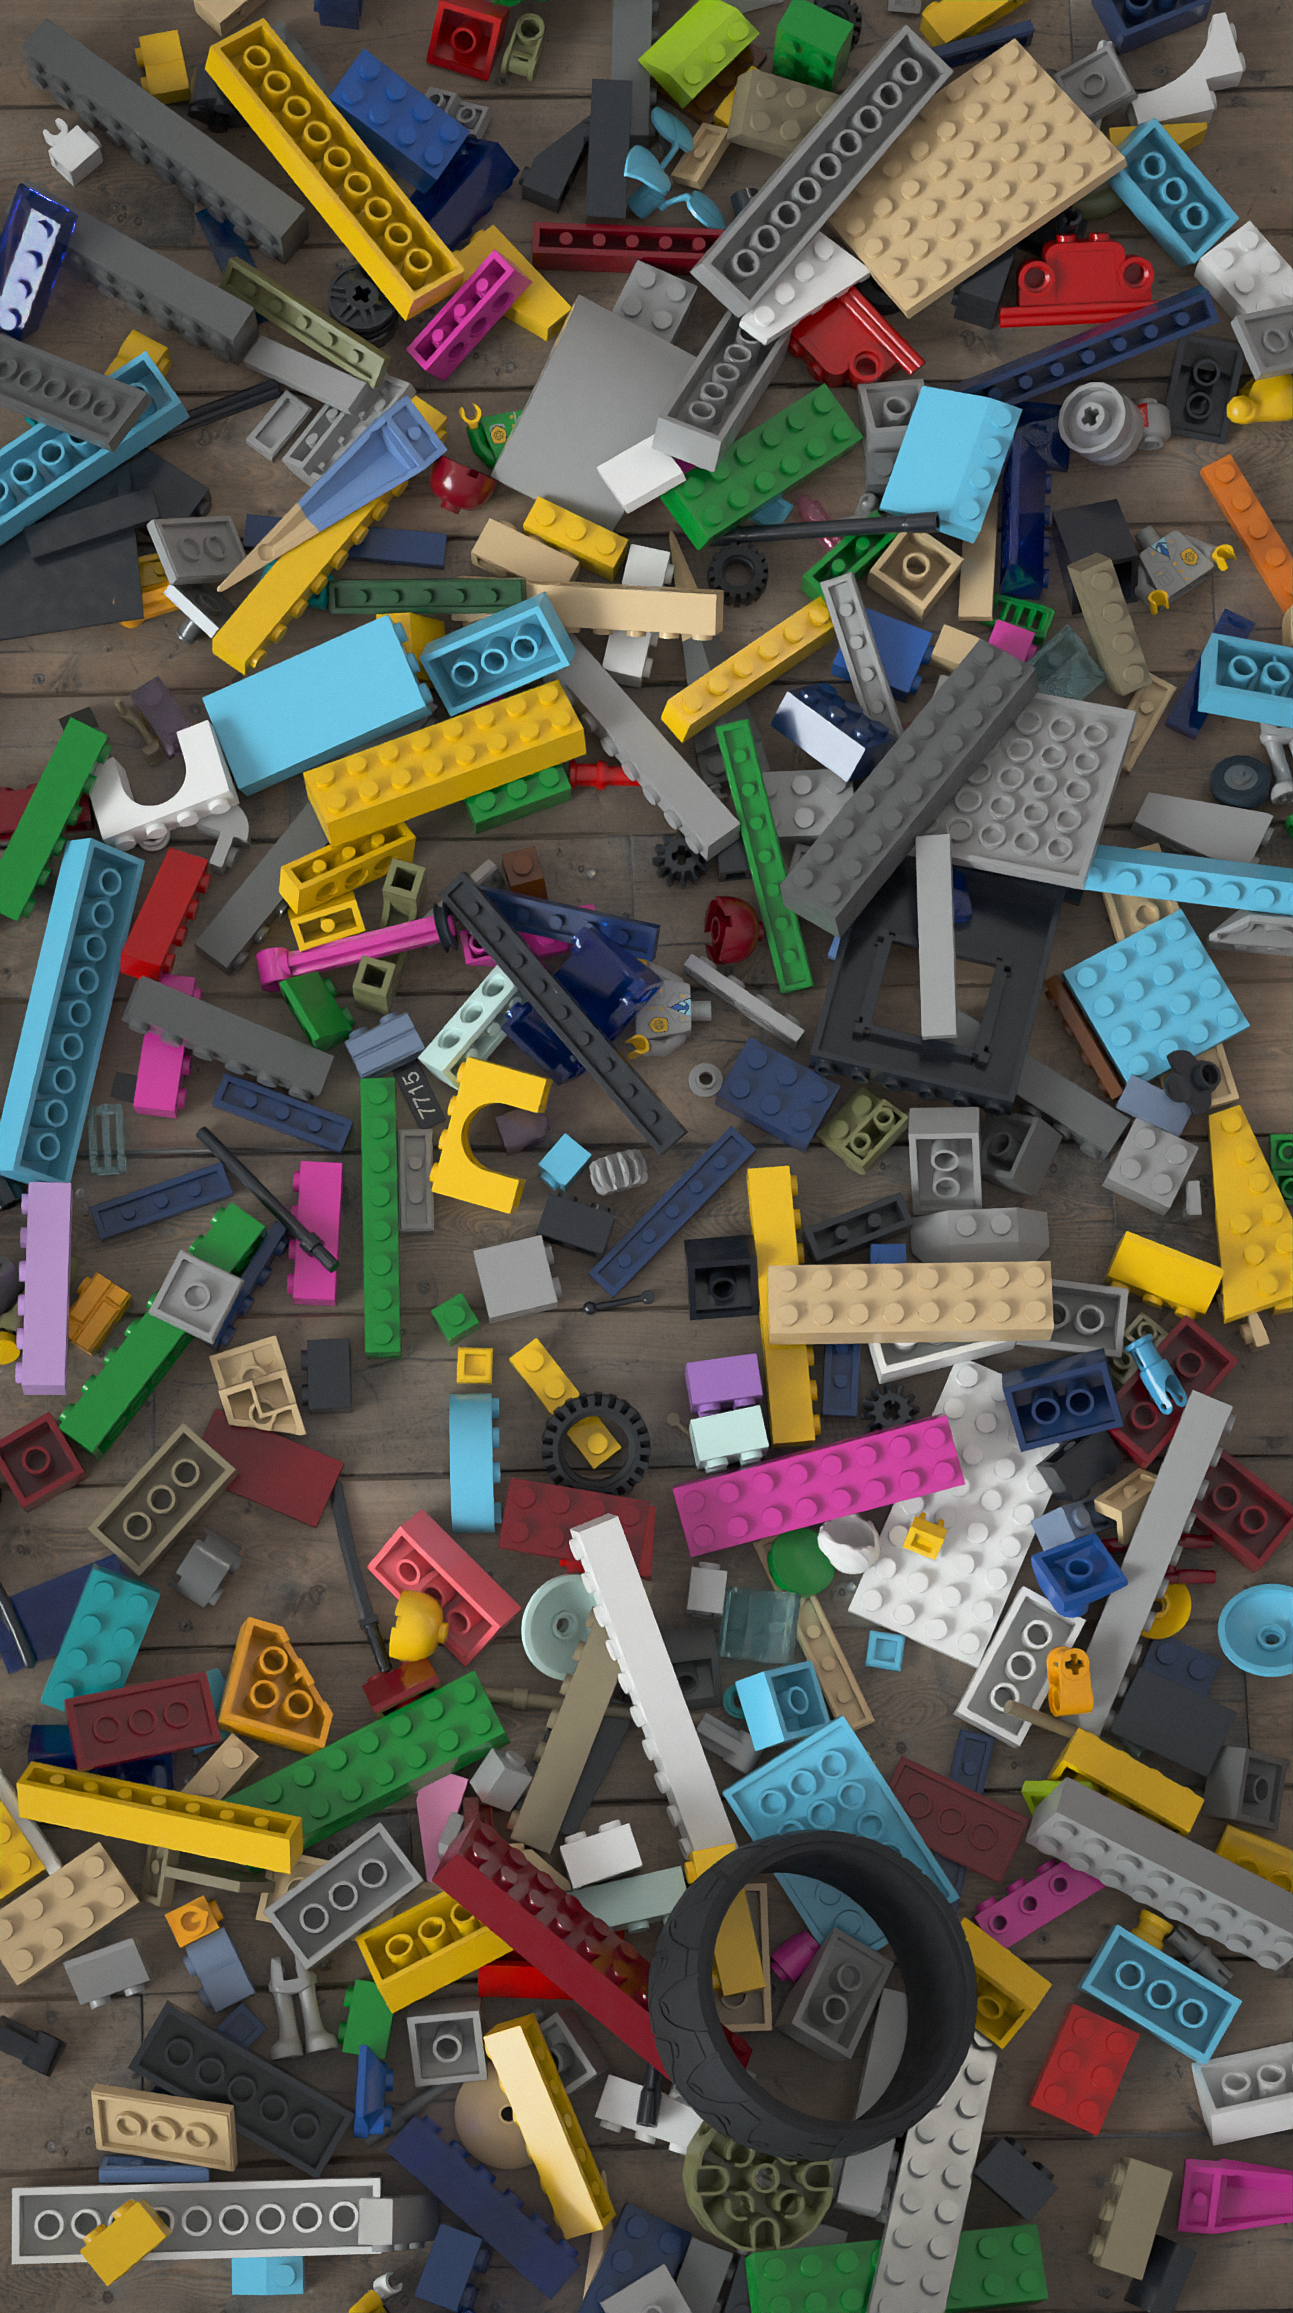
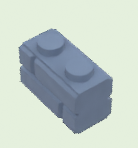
(384, 1046)

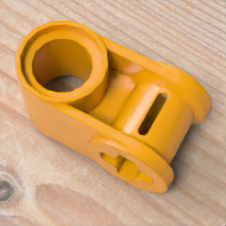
(1070, 1684)

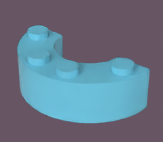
(472, 1462)

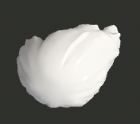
(850, 1543)

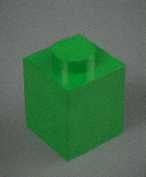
(455, 1319)

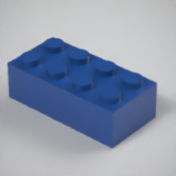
(397, 121)

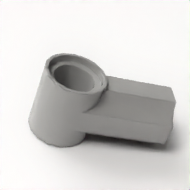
(731, 1745)

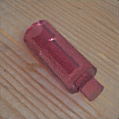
(814, 511)

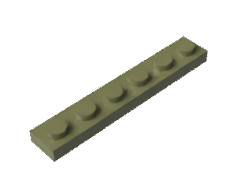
(305, 322)

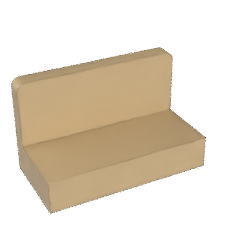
(1126, 1502)

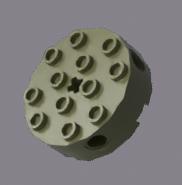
(748, 2212)

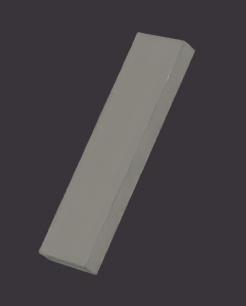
(306, 375)

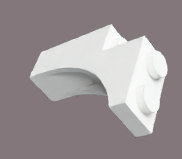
(1192, 94)

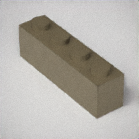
(1109, 623)

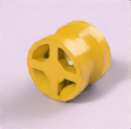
(1152, 1929)

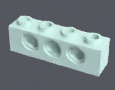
(473, 1029)

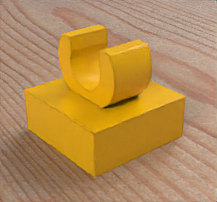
(925, 1537)

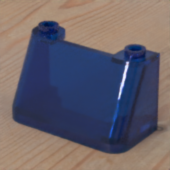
(606, 985)

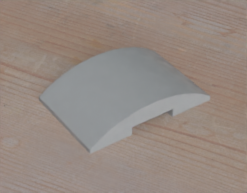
(589, 405)

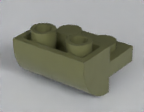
(863, 1130)

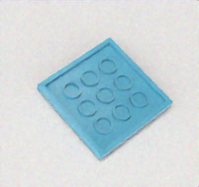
(1155, 998)

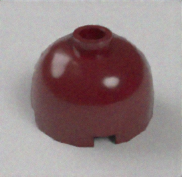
(460, 485)
(733, 930)

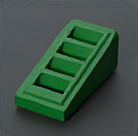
(1028, 608)

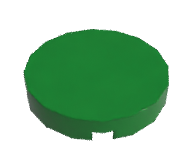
(799, 1563)

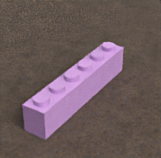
(46, 1288)

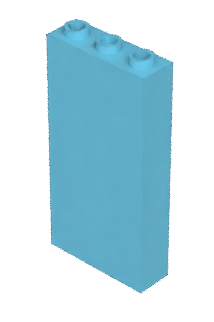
(318, 705)

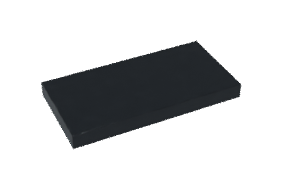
(600, 1757)

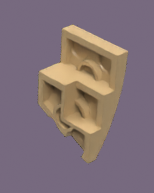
(257, 1387)

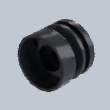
(372, 320)

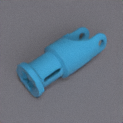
(1156, 1374)

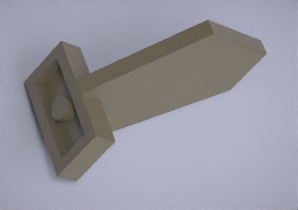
(164, 1867)

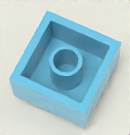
(782, 1704)

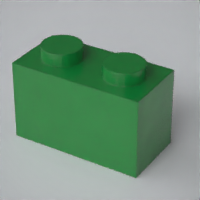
(368, 2020)

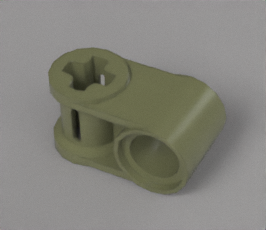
(523, 52)

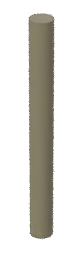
(1049, 1722)

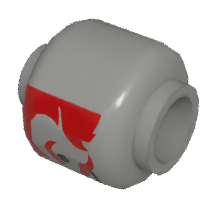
(1156, 424)

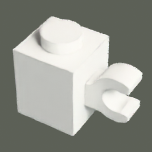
(73, 152)

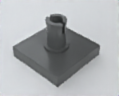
(204, 609)

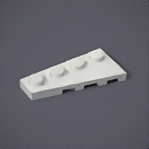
(808, 283)

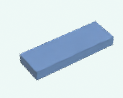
(143, 2169)

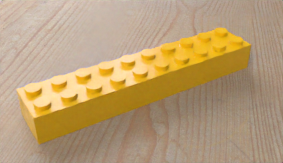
(334, 169)

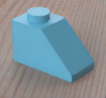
(268, 2275)

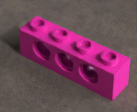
(469, 315)

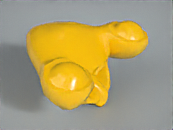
(1263, 401)

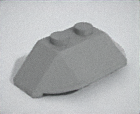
(1254, 933)
(980, 1235)

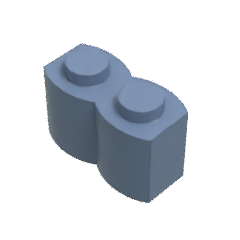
(220, 1971)

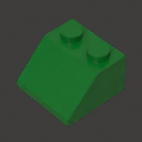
(316, 1010)

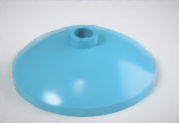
(1252, 1621)

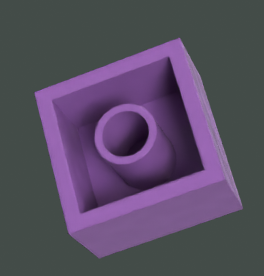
(723, 1384)

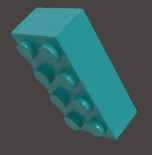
(101, 1637)

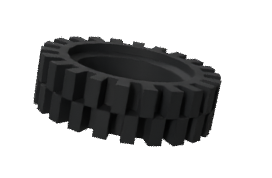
(596, 1405)

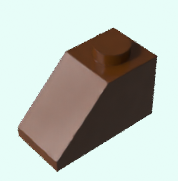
(524, 873)

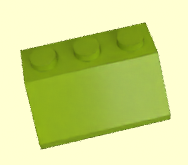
(698, 48)

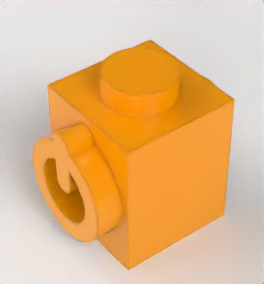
(194, 1920)

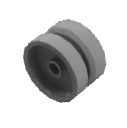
(1100, 423)

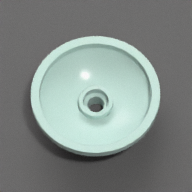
(544, 1644)

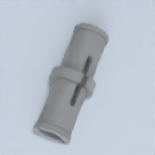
(1199, 1956)

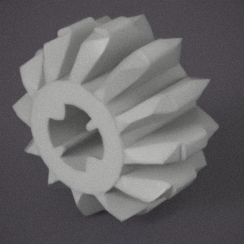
(618, 1172)

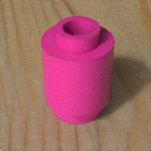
(793, 1957)

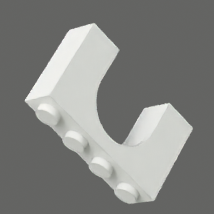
(205, 792)

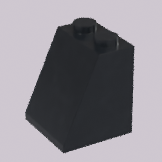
(1092, 530)

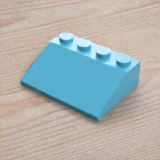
(951, 459)

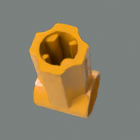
(154, 603)

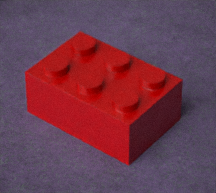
(1083, 2069)

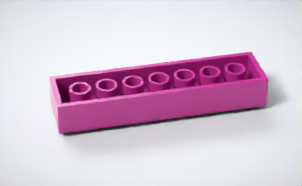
(818, 1484)

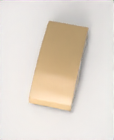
(1251, 1330)

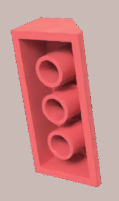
(430, 1561)

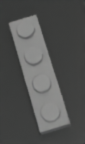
(754, 1007)

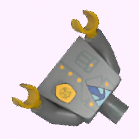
(1174, 566)
(667, 1017)

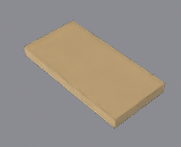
(164, 2127)

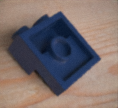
(1181, 1664)

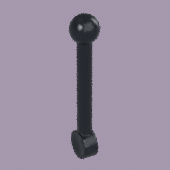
(646, 1297)

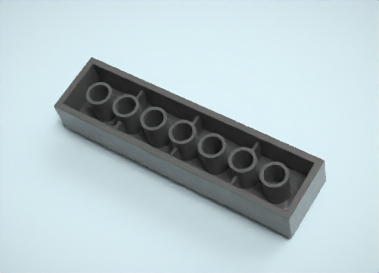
(157, 287)

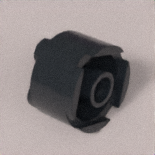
(210, 104)

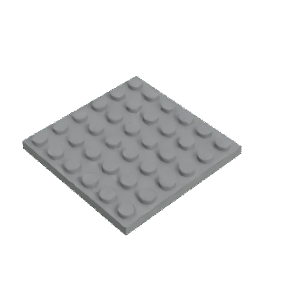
(1040, 792)

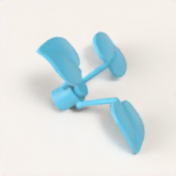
(644, 166)

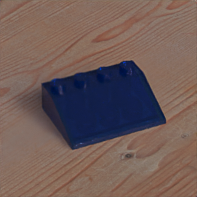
(1024, 522)

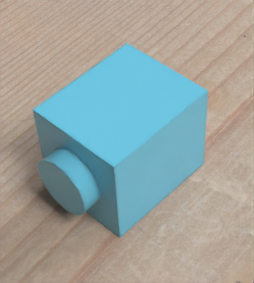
(563, 1164)

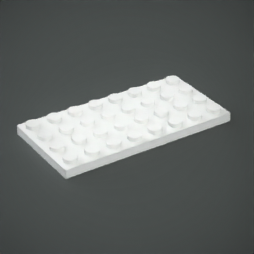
(961, 1593)

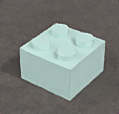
(728, 1439)

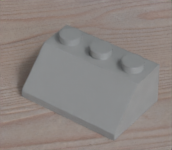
(1086, 1318)

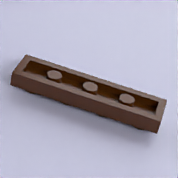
(1079, 1027)

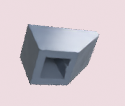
(1070, 1523)

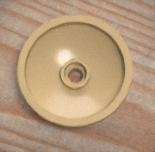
(483, 2128)

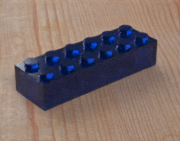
(483, 2206)

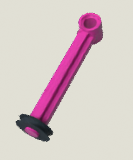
(280, 964)

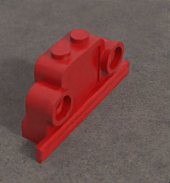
(1079, 283)
(851, 343)

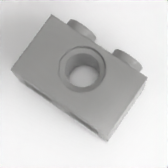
(706, 1591)

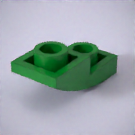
(1282, 1163)

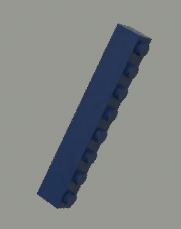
(1095, 348)

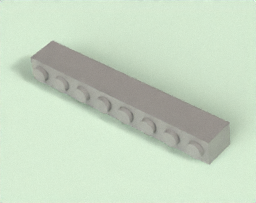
(646, 754)

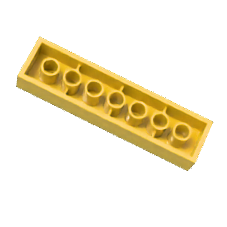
(445, 763)

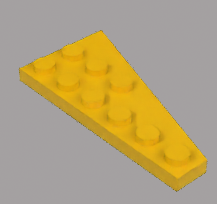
(1250, 1220)

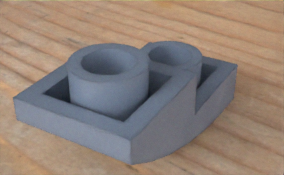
(1153, 1106)

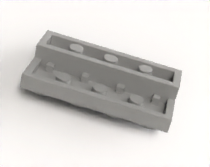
(335, 430)

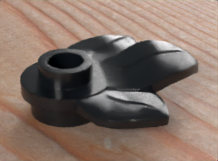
(1191, 1081)

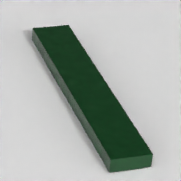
(425, 595)

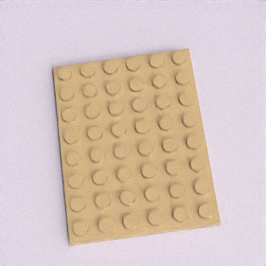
(972, 178)

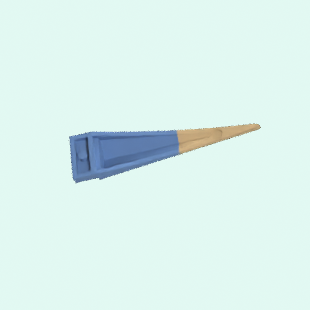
(381, 458)

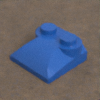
(1077, 1574)
(371, 2086)

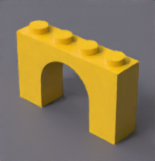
(458, 1170)

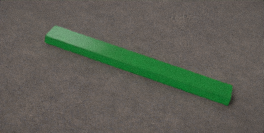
(764, 854)

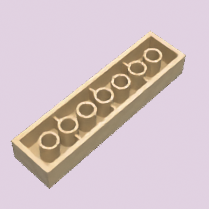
(910, 1302)

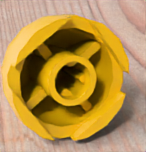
(417, 1627)

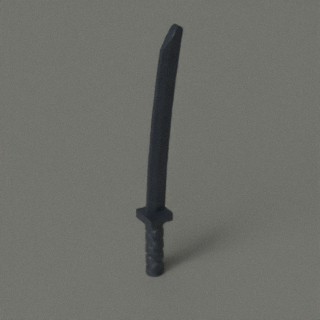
(368, 1620)

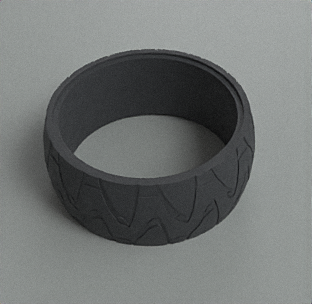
(933, 1964)

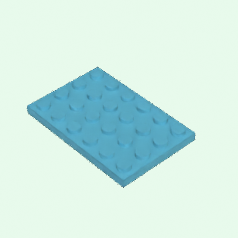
(832, 1787)

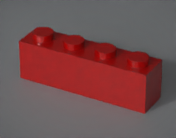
(165, 916)

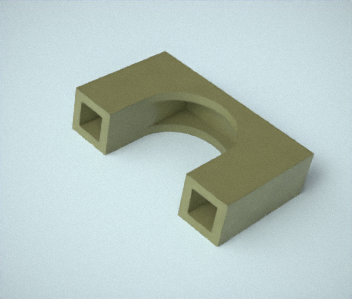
(403, 902)

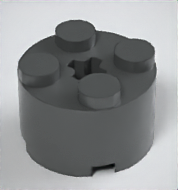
(206, 1567)

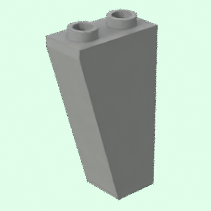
(1203, 828)

